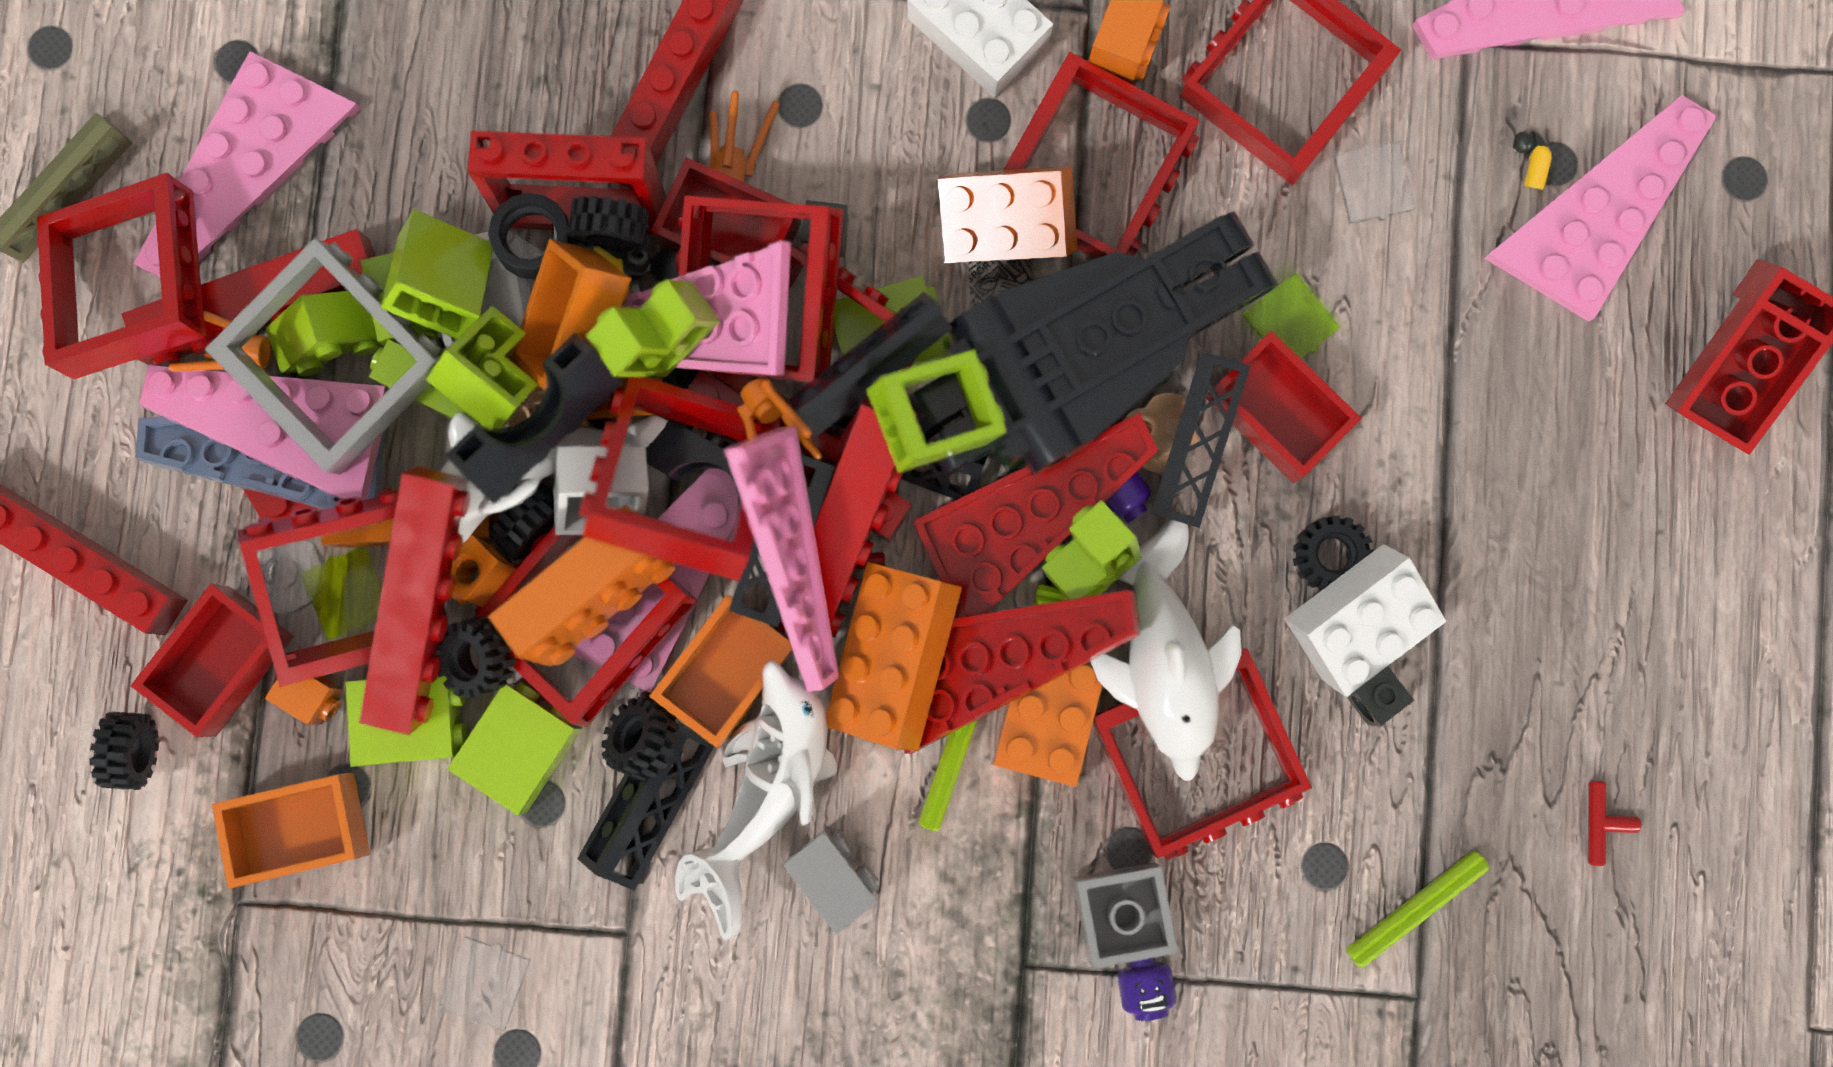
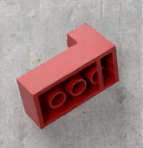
(1757, 356)

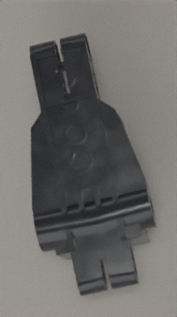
(1089, 343)

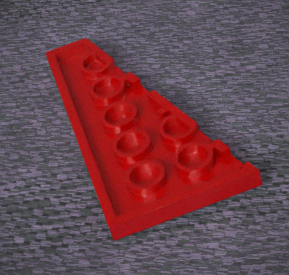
(1010, 526)
(1017, 650)

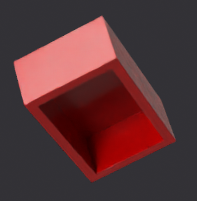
(731, 233)
(1286, 408)
(209, 662)

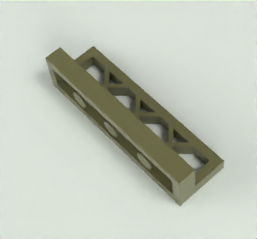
(61, 184)

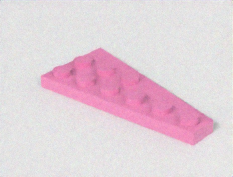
(1479, 24)
(252, 148)
(1594, 227)
(752, 308)
(227, 414)
(704, 507)
(779, 512)

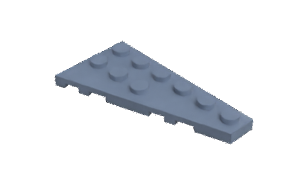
(190, 452)

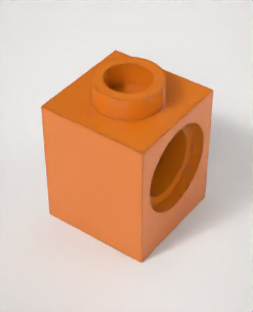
(493, 572)
(307, 700)

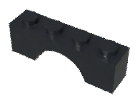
(681, 452)
(501, 457)

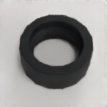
(512, 211)

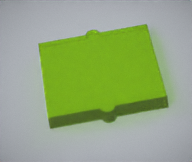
(1293, 316)
(348, 594)

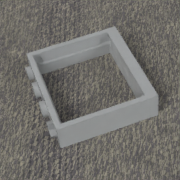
(229, 354)

